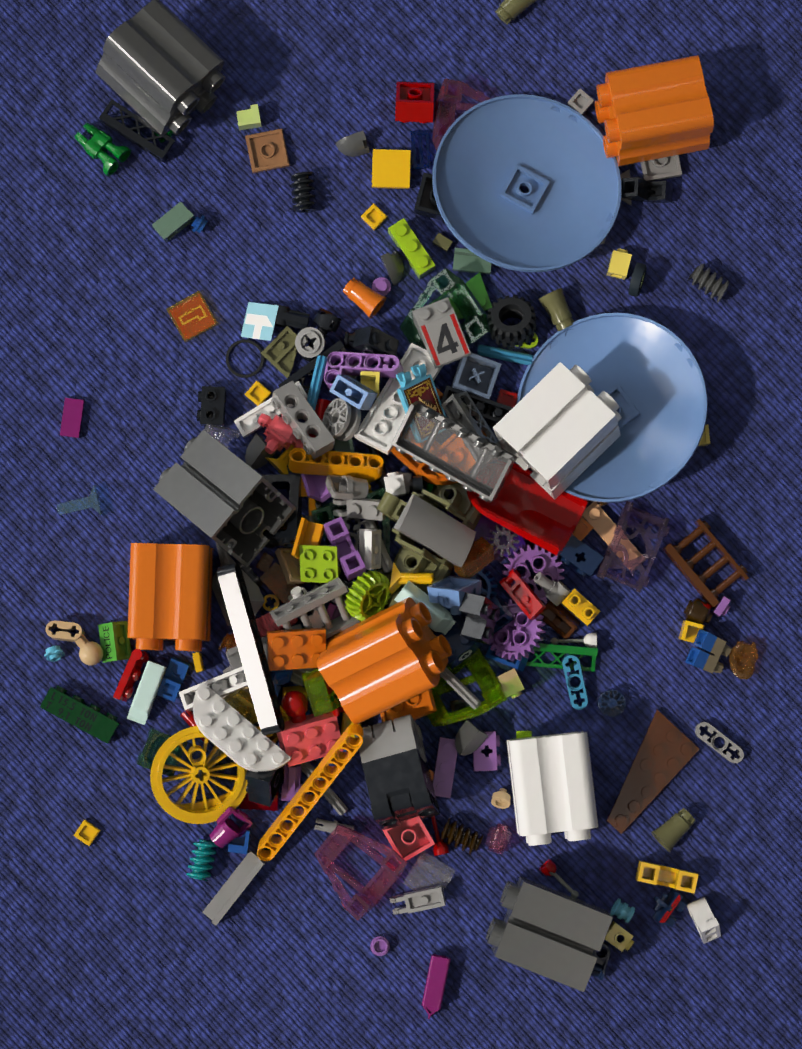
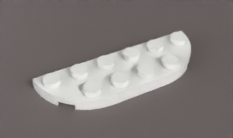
(234, 733)

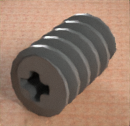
(709, 282)

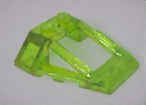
(487, 681)

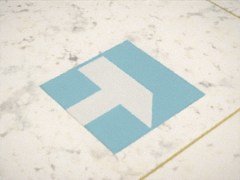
(259, 321)

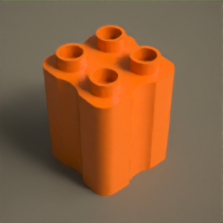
(655, 111)
(170, 595)
(384, 660)

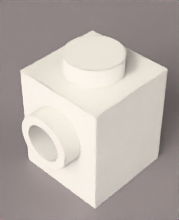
(395, 484)

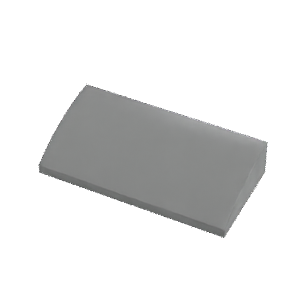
(435, 530)

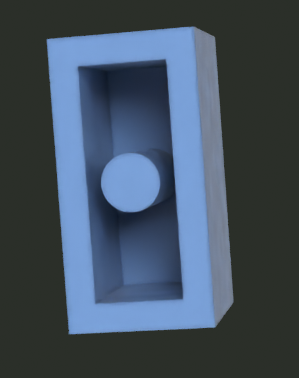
(353, 392)

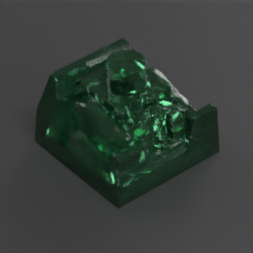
(154, 741)

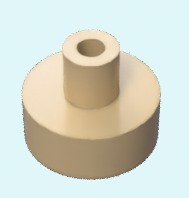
(501, 799)

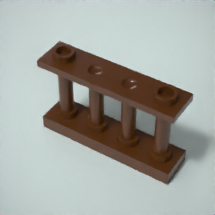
(686, 566)

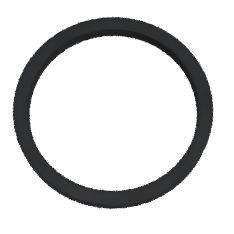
(227, 358)

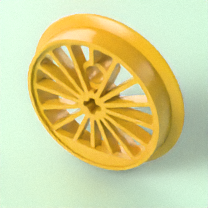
(200, 811)

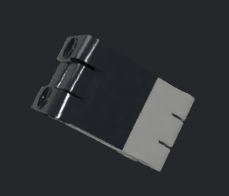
(397, 772)

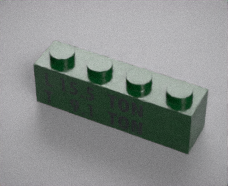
(80, 714)

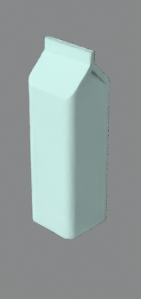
(441, 617)
(146, 692)

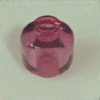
(499, 839)

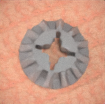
(302, 340)

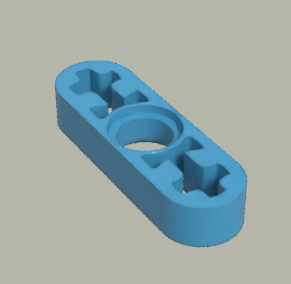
(566, 668)

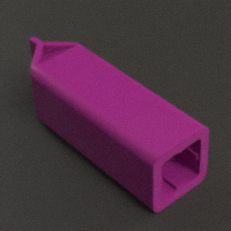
(435, 983)

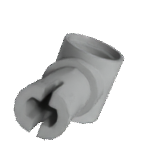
(555, 591)

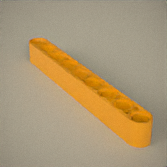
(312, 785)

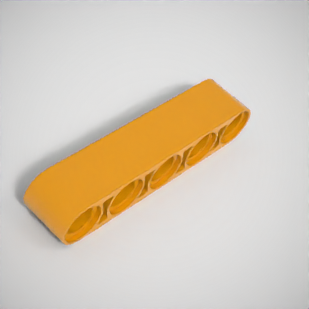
(336, 463)

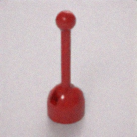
(440, 847)

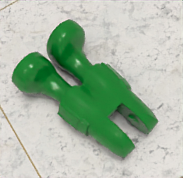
(100, 142)

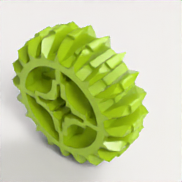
(368, 595)

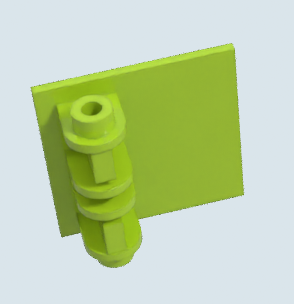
(318, 563)

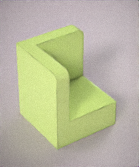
(249, 118)

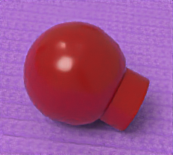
(295, 705)

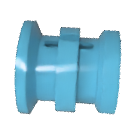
(622, 910)

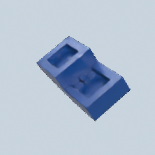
(173, 679)

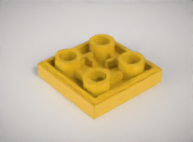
(391, 169)

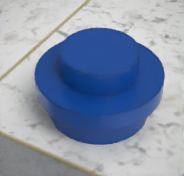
(199, 223)

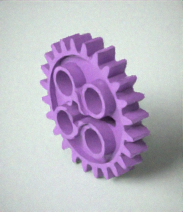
(548, 566)
(515, 631)

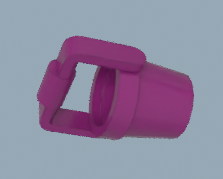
(227, 829)

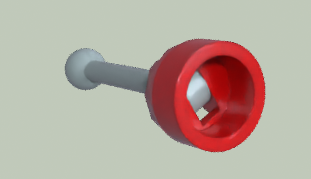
(549, 869)

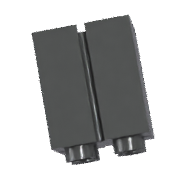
(224, 497)
(548, 932)

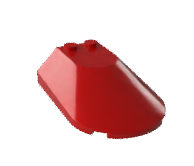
(532, 512)

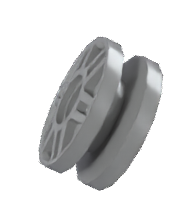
(342, 419)

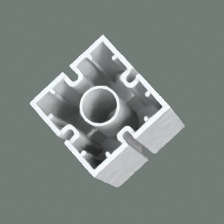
(559, 428)

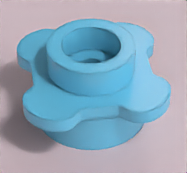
(54, 653)

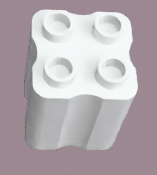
(552, 787)

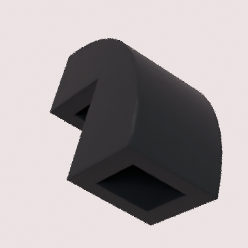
(644, 191)

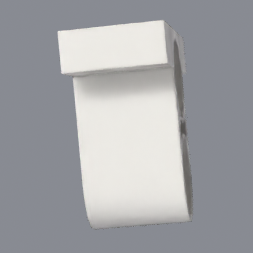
(704, 920)

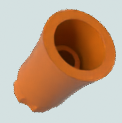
(364, 297)

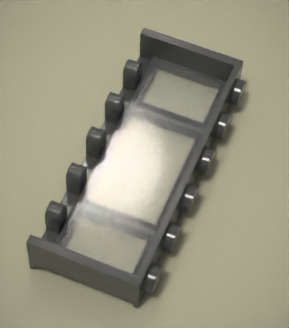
(453, 451)

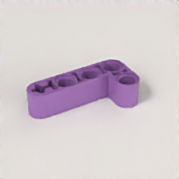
(387, 365)

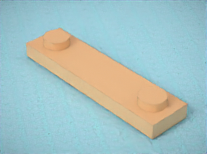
(605, 528)

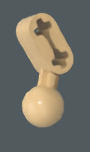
(89, 653)

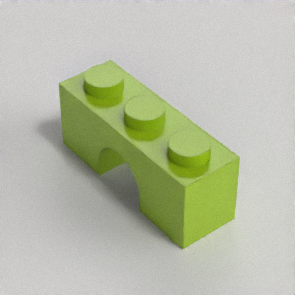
(412, 248)

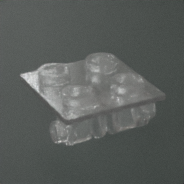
(428, 873)

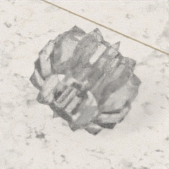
(495, 540)

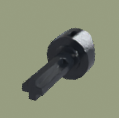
(326, 322)

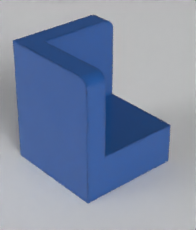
(240, 844)

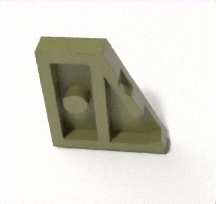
(282, 351)

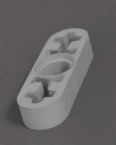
(733, 747)

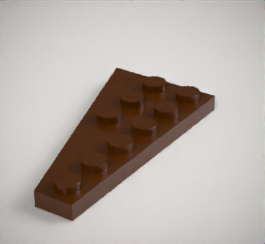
(657, 762)

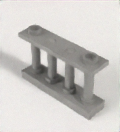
(311, 600)

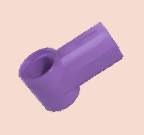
(291, 783)

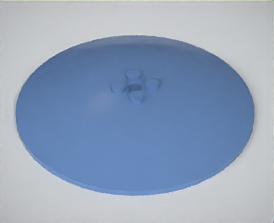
(531, 145)
(657, 396)

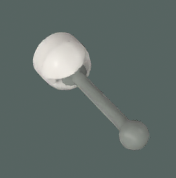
(589, 640)

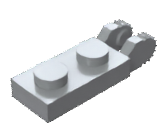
(359, 508)
(419, 900)

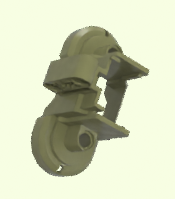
(426, 562)

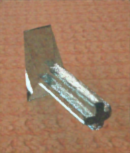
(81, 504)

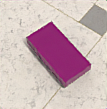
(72, 418)

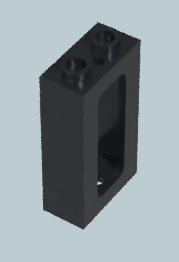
(292, 482)

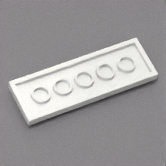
(387, 411)

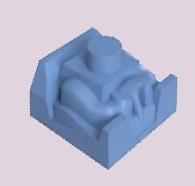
(452, 590)

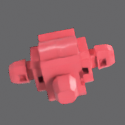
(278, 434)

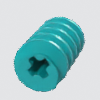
(201, 860)

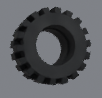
(511, 308)

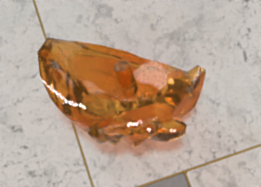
(743, 659)

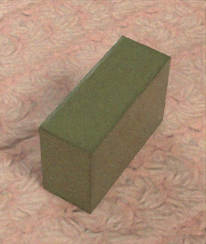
(442, 242)

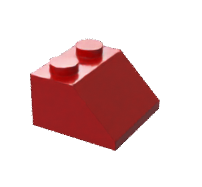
(414, 102)

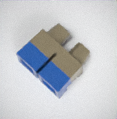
(714, 647)

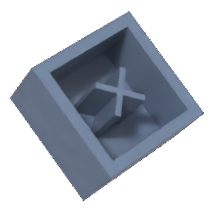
(476, 375)

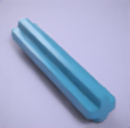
(504, 354)
(316, 380)

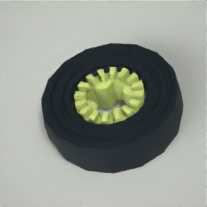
(637, 279)

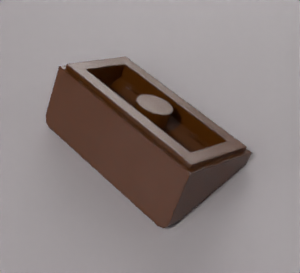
(560, 619)

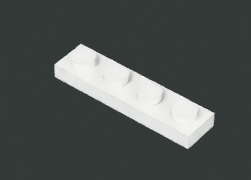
(248, 422)

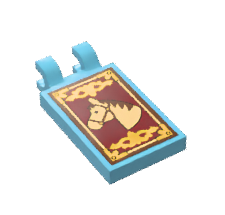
(418, 389)

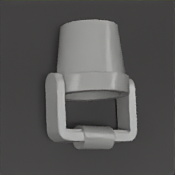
(349, 487)

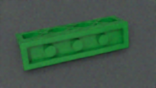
(564, 650)

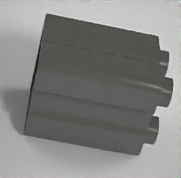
(161, 68)

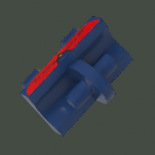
(666, 906)

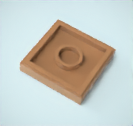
(267, 151)

